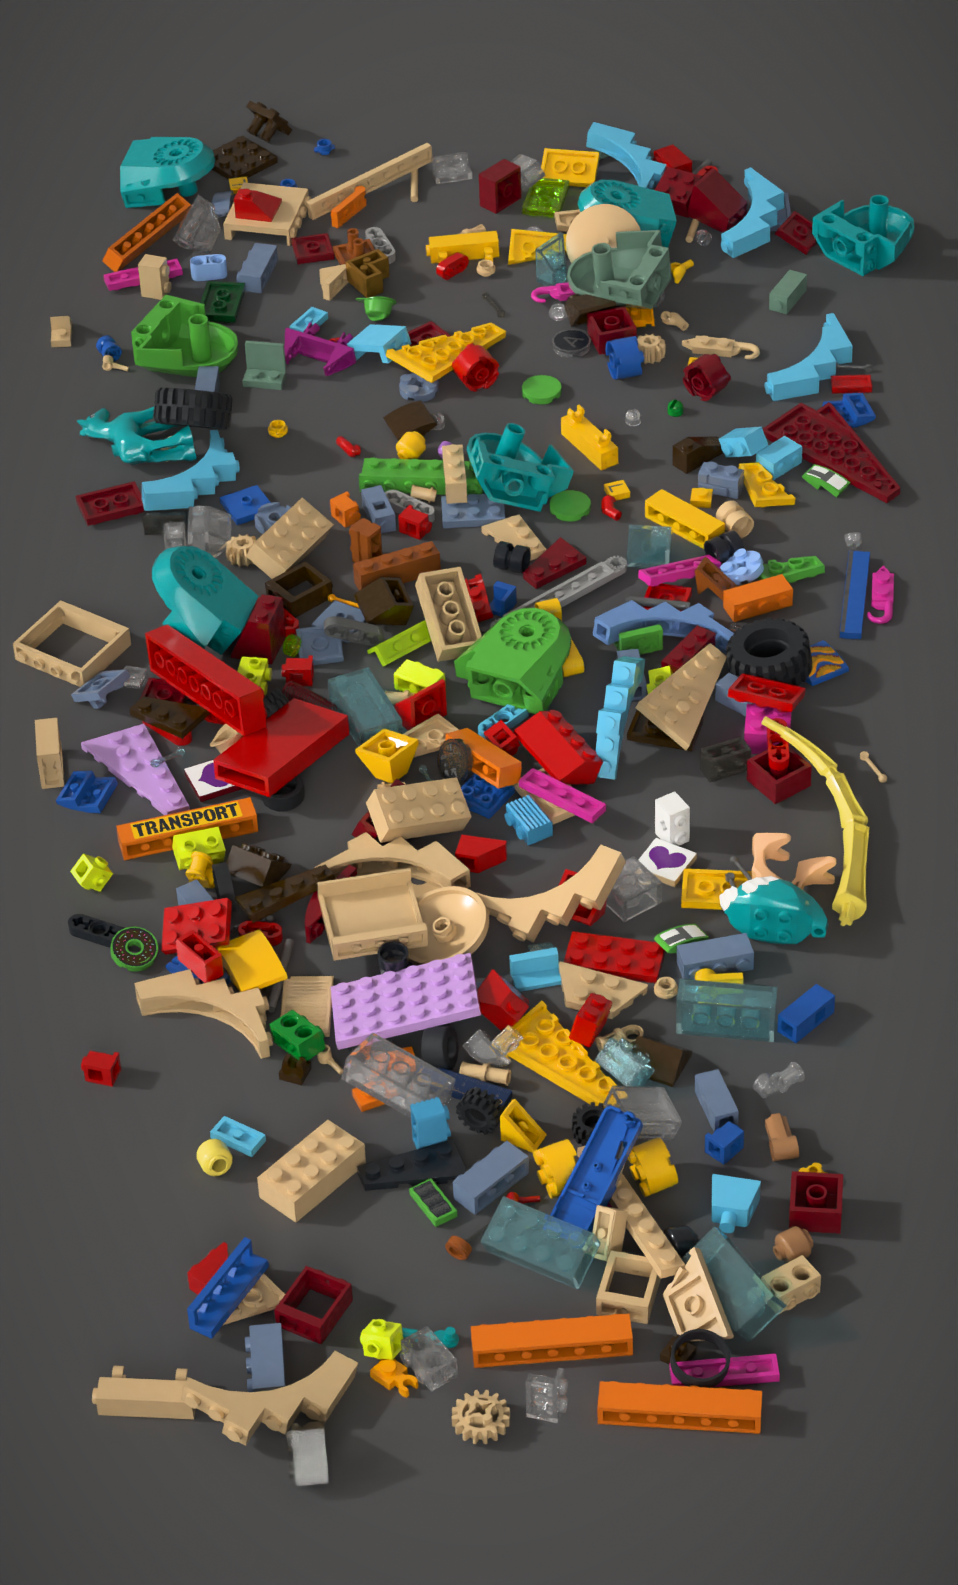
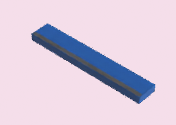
(854, 595)

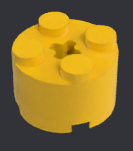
(555, 1165)
(652, 1167)

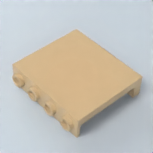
(286, 220)
(369, 912)

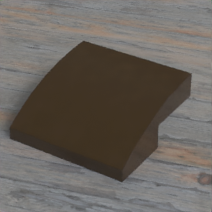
(409, 419)

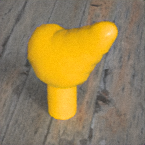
(679, 270)

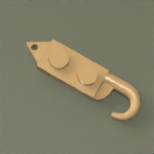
(720, 346)

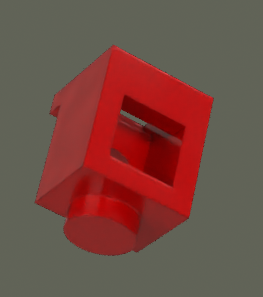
(414, 523)
(299, 670)
(502, 737)
(101, 1068)

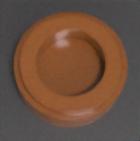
(458, 1248)

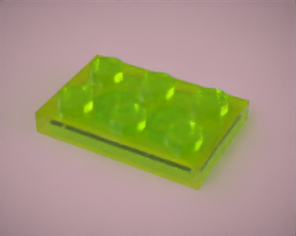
(545, 197)

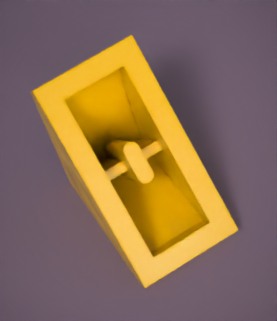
(520, 1128)

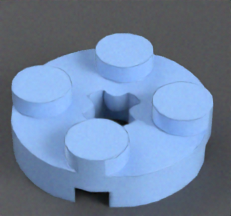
(743, 566)

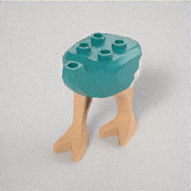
(775, 908)

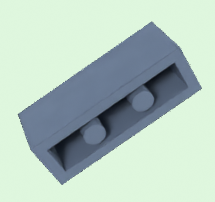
(258, 267)
(720, 954)
(490, 1177)
(266, 1357)

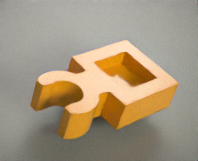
(391, 1374)

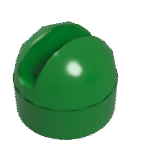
(675, 408)

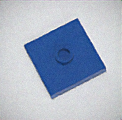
(244, 504)

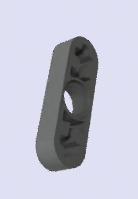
(340, 627)

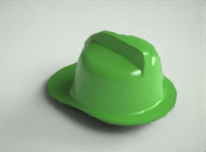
(377, 307)

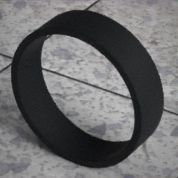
(223, 883)
(700, 1334)

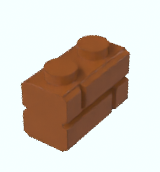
(365, 540)

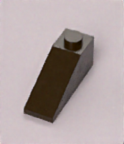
(694, 451)

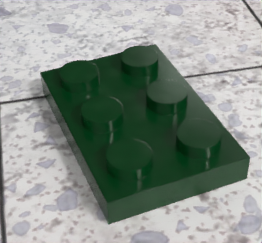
(222, 300)

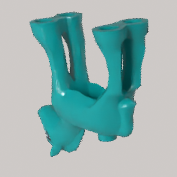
(127, 434)

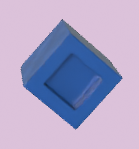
(504, 598)

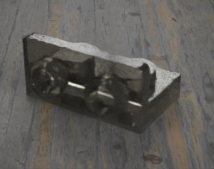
(155, 521)

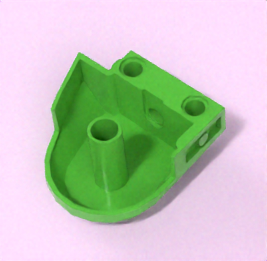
(180, 339)
(518, 660)

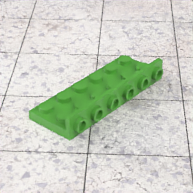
(403, 473)

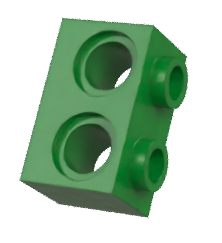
(297, 1035)

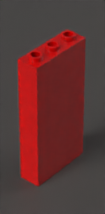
(283, 749)

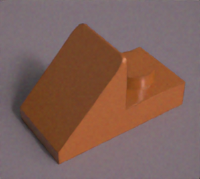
(712, 577)

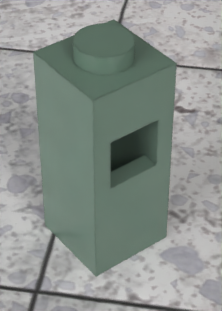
(788, 292)

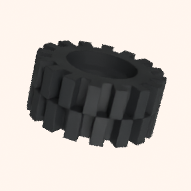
(274, 701)
(480, 1111)
(584, 1117)

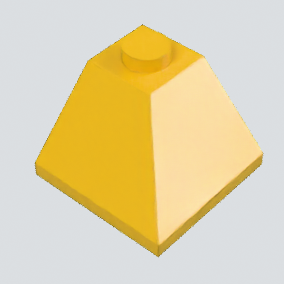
(388, 754)

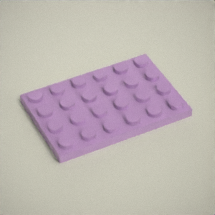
(405, 1000)

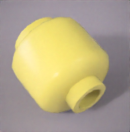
(214, 1157)

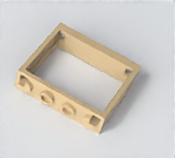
(82, 620)

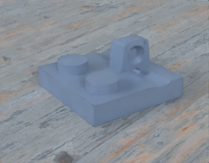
(99, 686)

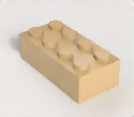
(289, 539)
(447, 612)
(418, 809)
(311, 1170)

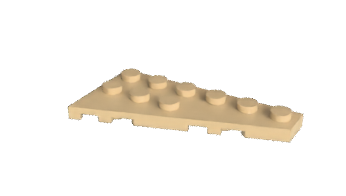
(682, 698)

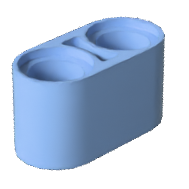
(208, 267)

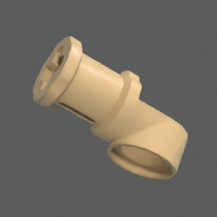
(618, 1034)

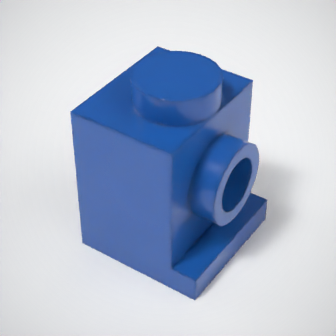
(724, 1142)

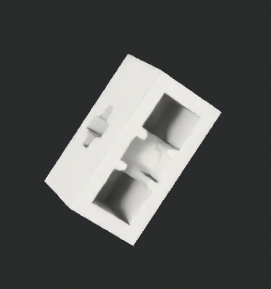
(672, 819)

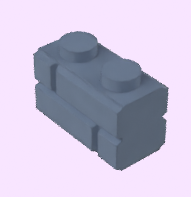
(724, 480)

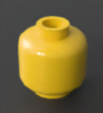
(411, 445)

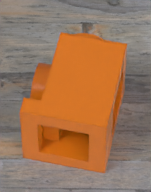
(344, 509)

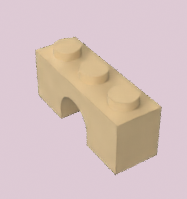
(454, 474)

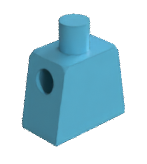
(734, 1201)

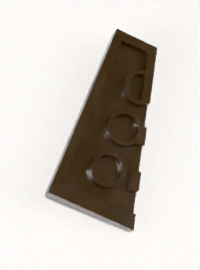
(280, 894)

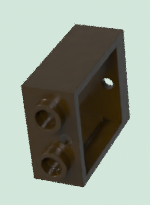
(306, 600)

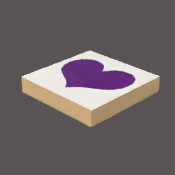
(667, 861)

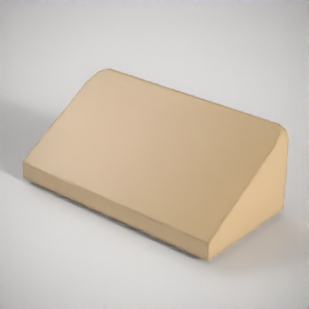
(610, 1230)

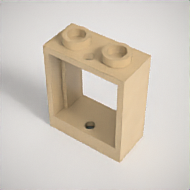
(49, 753)
(612, 1303)

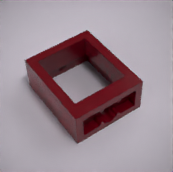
(304, 1323)

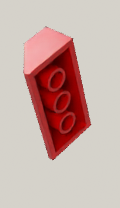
(559, 748)

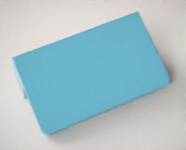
(535, 969)

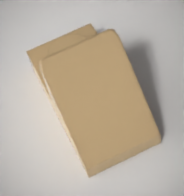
(333, 280)
(61, 331)

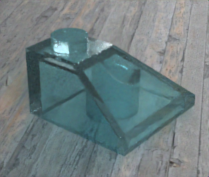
(551, 262)
(649, 546)

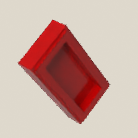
(851, 384)

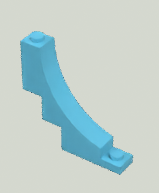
(756, 225)
(820, 365)

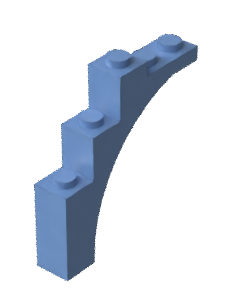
(673, 622)

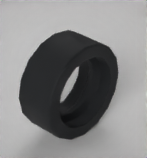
(287, 801)

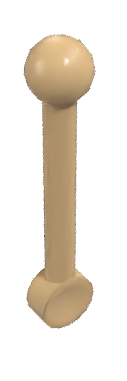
(865, 757)

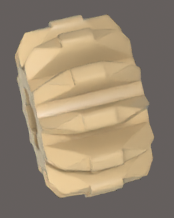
(652, 348)
(238, 548)

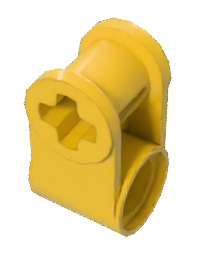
(201, 869)

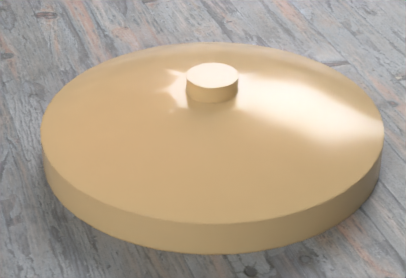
(597, 226)
(454, 922)

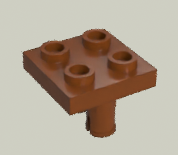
(354, 248)

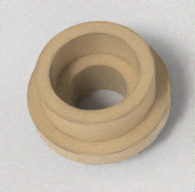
(485, 268)
(666, 988)

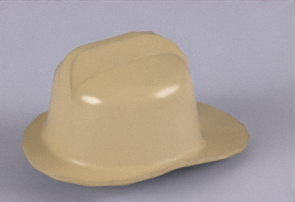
(225, 738)

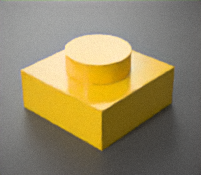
(701, 497)

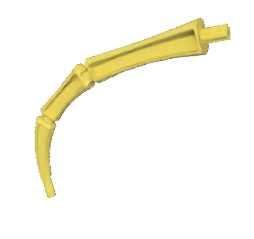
(851, 894)

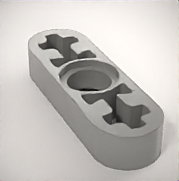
(378, 238)
(400, 500)

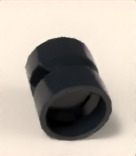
(723, 546)
(511, 557)
(392, 957)

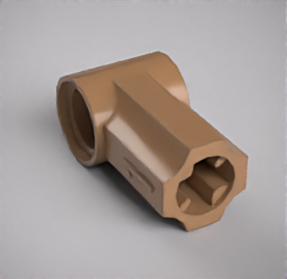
(781, 1142)

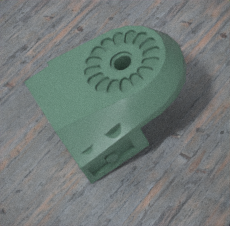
(629, 274)

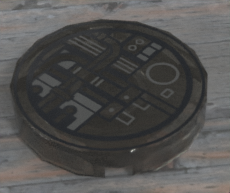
(454, 759)

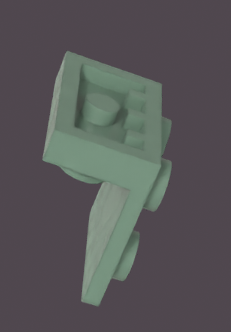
(265, 365)

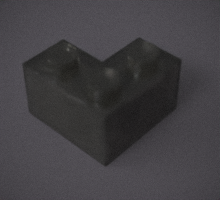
(309, 1453)

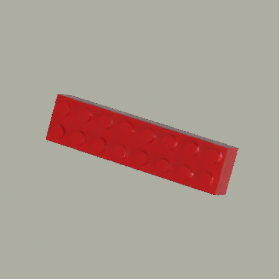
(206, 680)

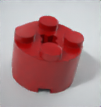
(476, 367)

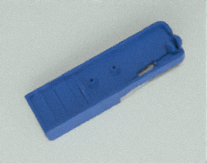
(597, 1168)

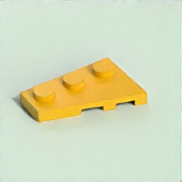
(525, 242)
(762, 488)

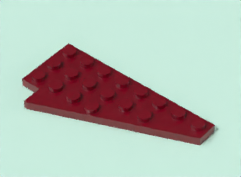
(833, 444)

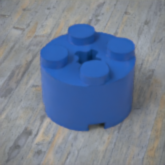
(624, 357)

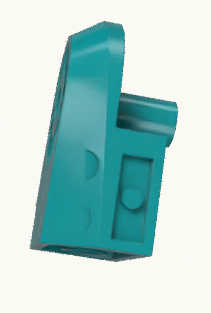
(163, 164)
(649, 207)
(865, 235)
(514, 472)
(204, 596)

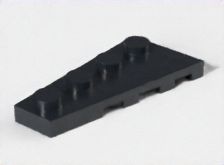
(434, 1162)

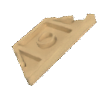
(580, 982)
(694, 1300)

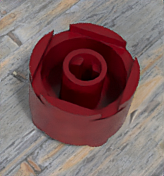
(706, 377)

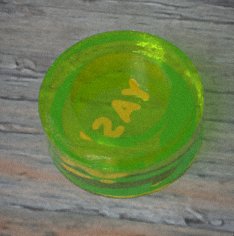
(291, 645)

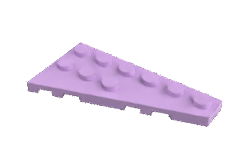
(129, 759)

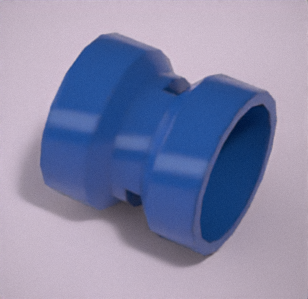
(107, 346)

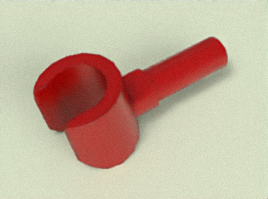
(530, 1199)

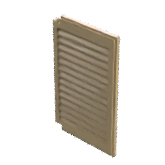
(310, 998)

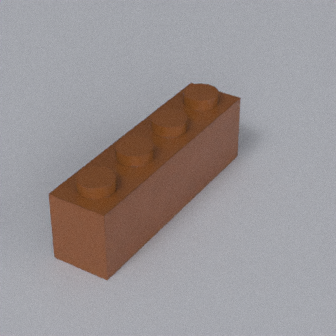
(399, 564)

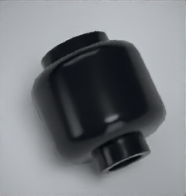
(681, 1238)

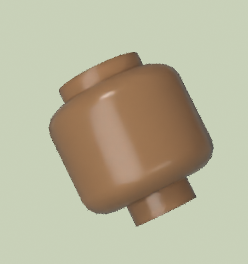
(792, 1244)

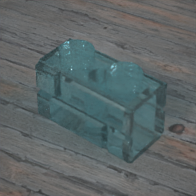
(624, 1063)

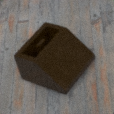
(385, 602)
(256, 865)

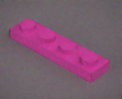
(130, 277)
(673, 571)
(562, 795)
(741, 1370)

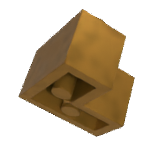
(368, 272)

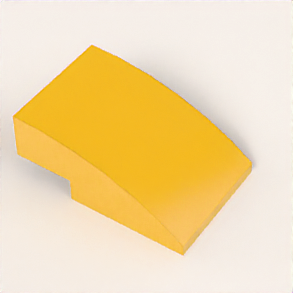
(252, 962)

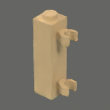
(142, 1396)

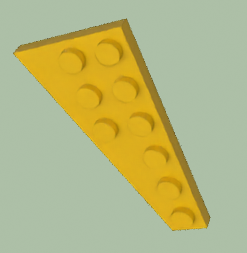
(435, 355)
(557, 1058)

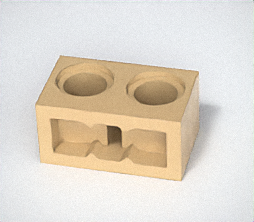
(794, 1282)

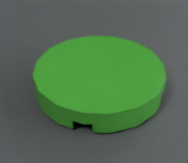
(541, 389)
(570, 505)

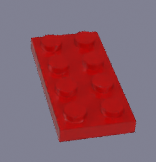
(616, 956)

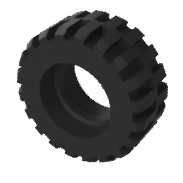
(192, 408)
(770, 651)

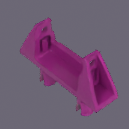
(336, 355)

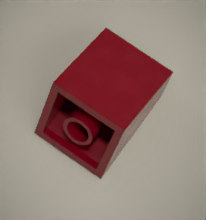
(716, 202)
(263, 631)

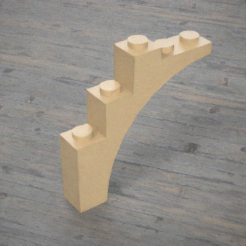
(428, 864)
(587, 887)
(212, 999)
(276, 1408)

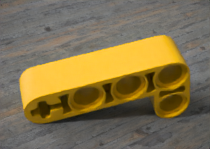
(574, 662)

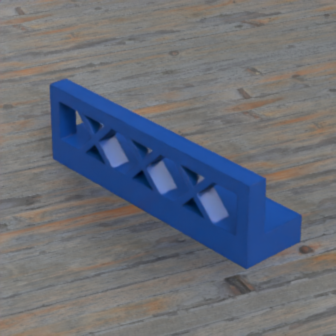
(226, 1289)

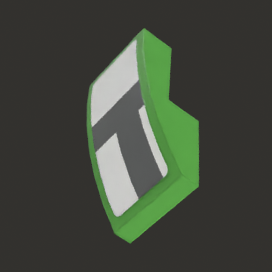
(824, 477)
(679, 935)

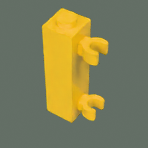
(473, 245)
(589, 439)

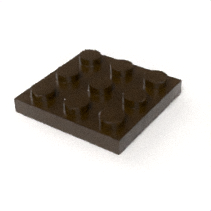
(241, 158)

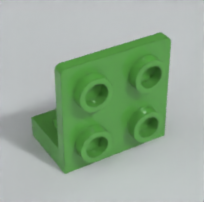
(644, 639)

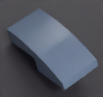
(223, 202)

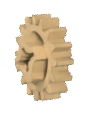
(480, 1417)

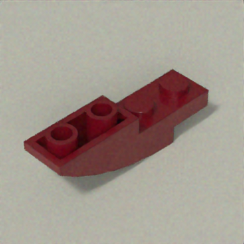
(313, 919)

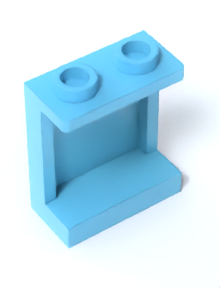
(380, 339)

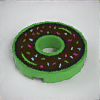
(138, 937)

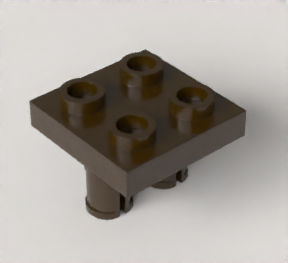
(269, 118)

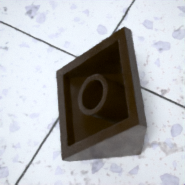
(665, 1058)

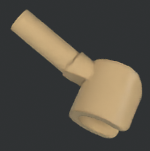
(108, 364)
(326, 1058)

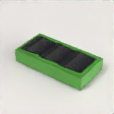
(433, 1202)

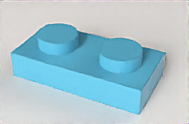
(312, 315)
(238, 1136)

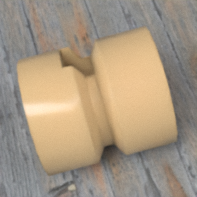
(735, 518)

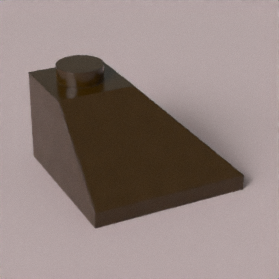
(579, 306)

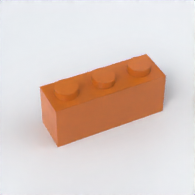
(758, 598)

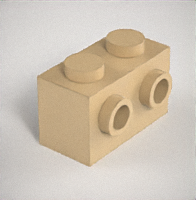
(154, 276)

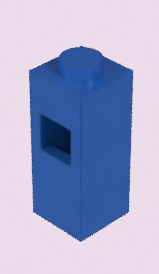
(806, 1013)

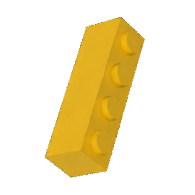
(683, 518)

